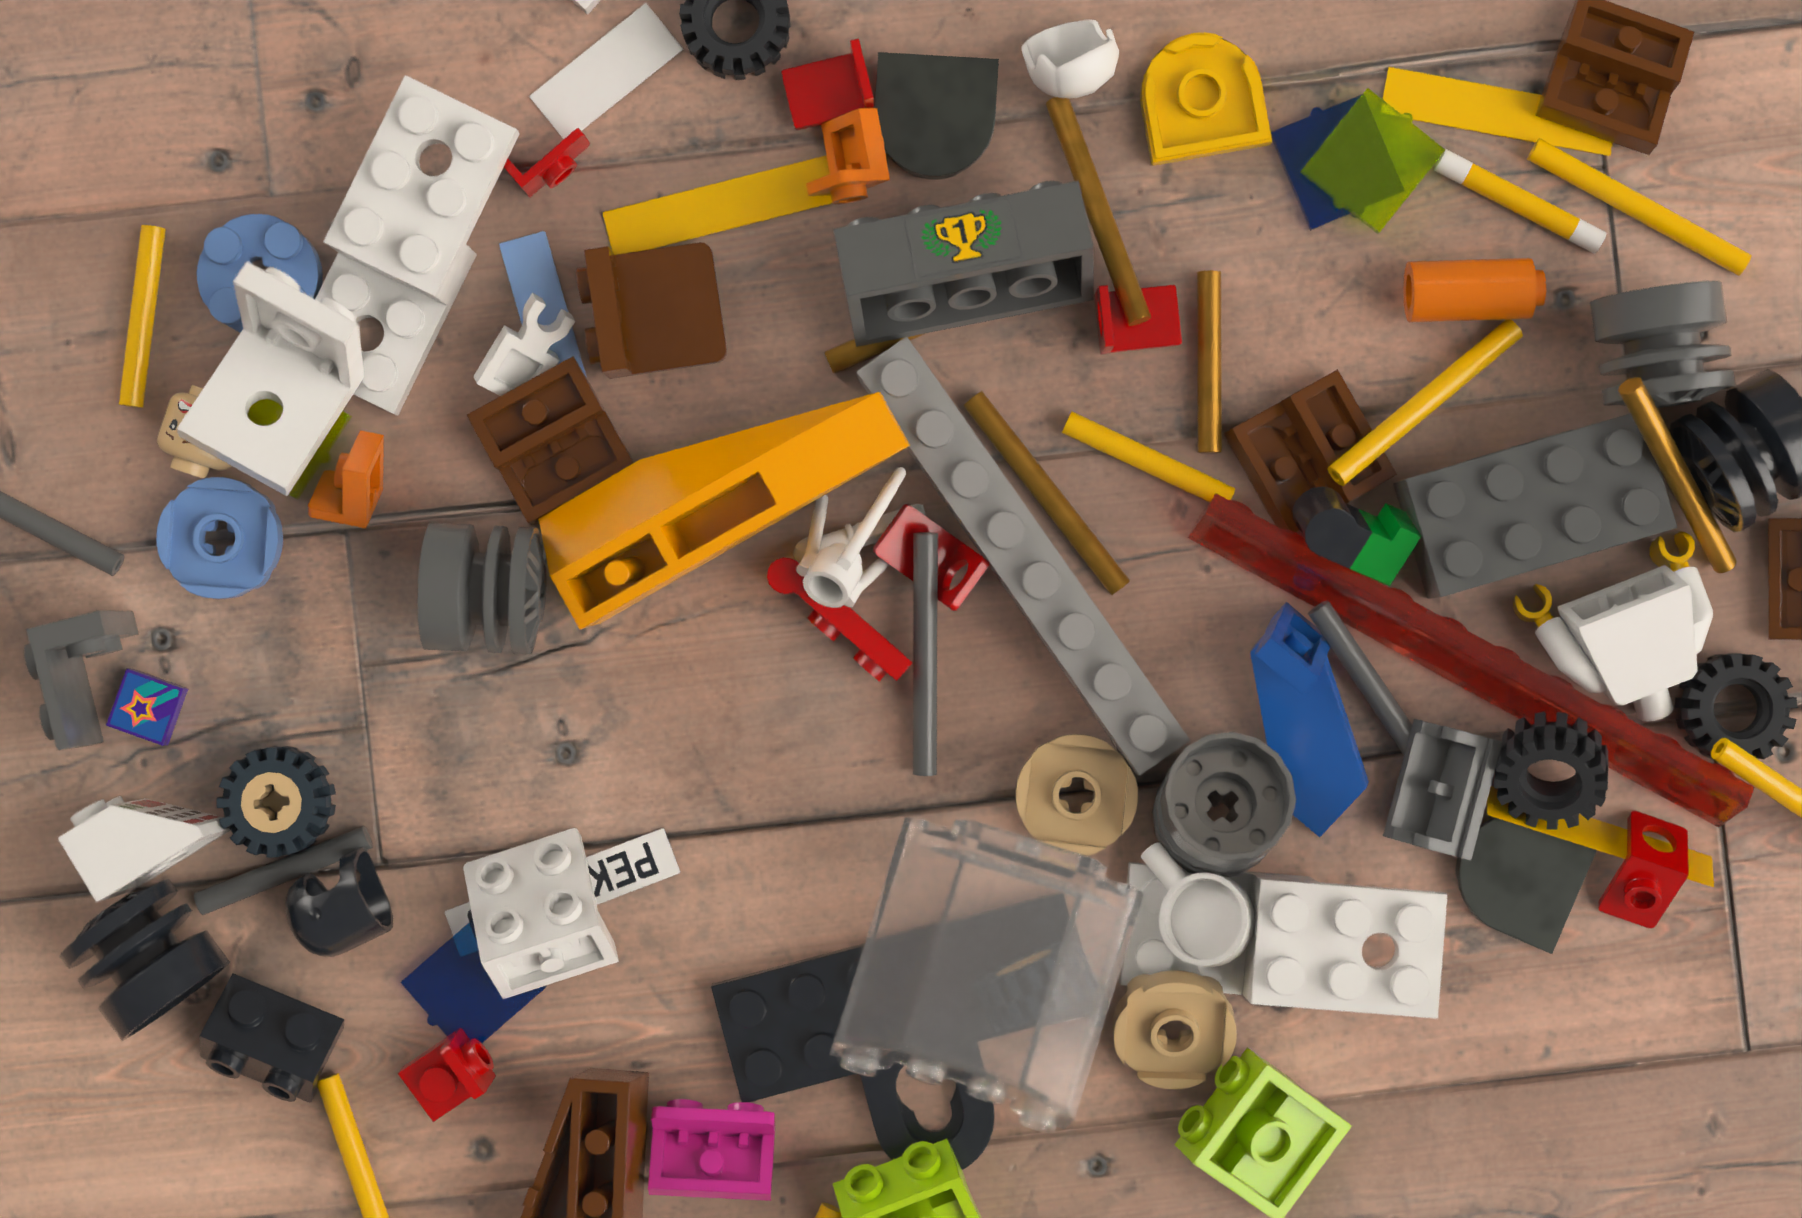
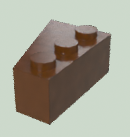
(594, 1149)

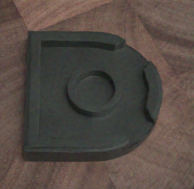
(935, 111)
(1523, 881)

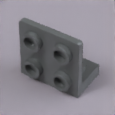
(58, 664)

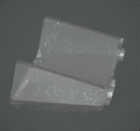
(988, 967)

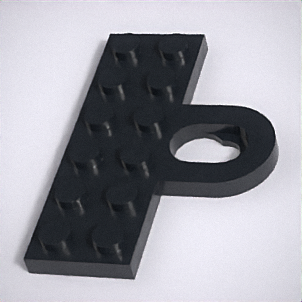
(781, 1039)

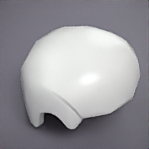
(1071, 58)

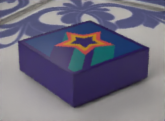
(147, 706)

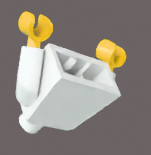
(1633, 634)

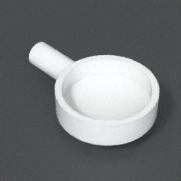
(1202, 914)

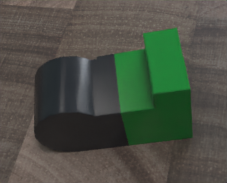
(1354, 537)

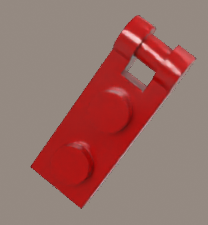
(875, 653)

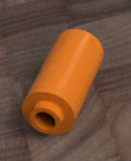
(1472, 289)

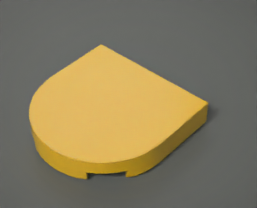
(1202, 100)

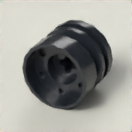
(1746, 450)
(144, 958)

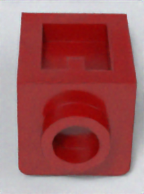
(449, 1074)

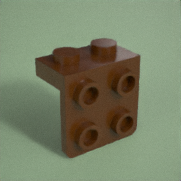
(652, 309)

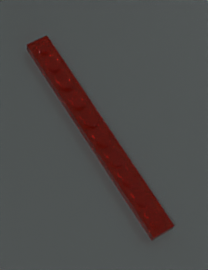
(1466, 659)

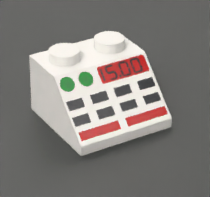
(131, 842)

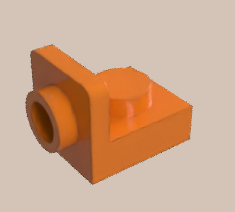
(355, 485)

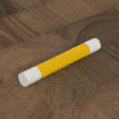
(1520, 201)

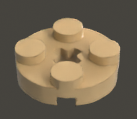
(1102, 772)
(1170, 997)

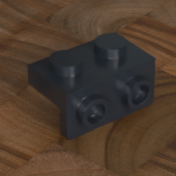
(269, 1039)

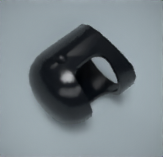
(340, 917)

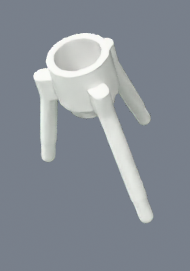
(835, 572)

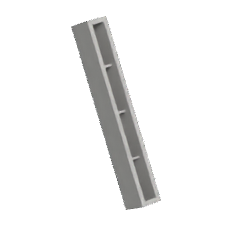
(1024, 559)

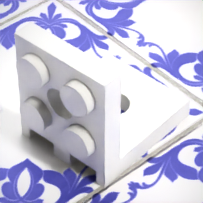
(290, 353)

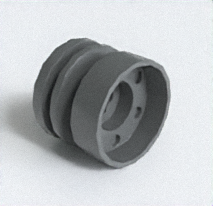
(1664, 341)
(474, 588)
(1244, 778)

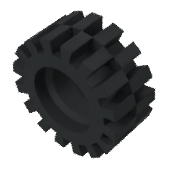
(741, 57)
(1765, 685)
(1552, 798)

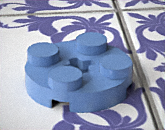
(249, 240)
(197, 511)

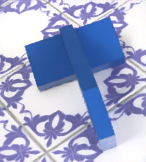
(1307, 719)

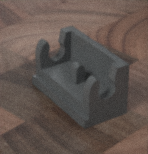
(1442, 789)

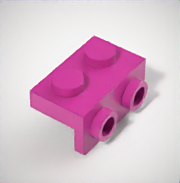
(712, 1151)

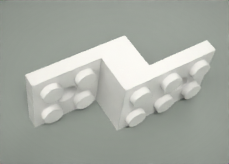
(408, 231)
(1311, 945)

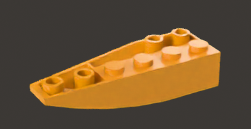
(703, 500)

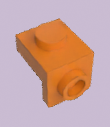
(853, 156)

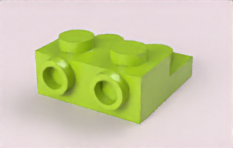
(1260, 1134)
(916, 1185)

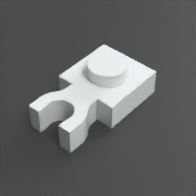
(523, 354)

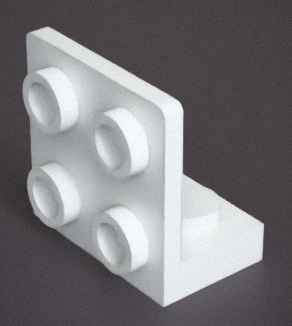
(537, 914)

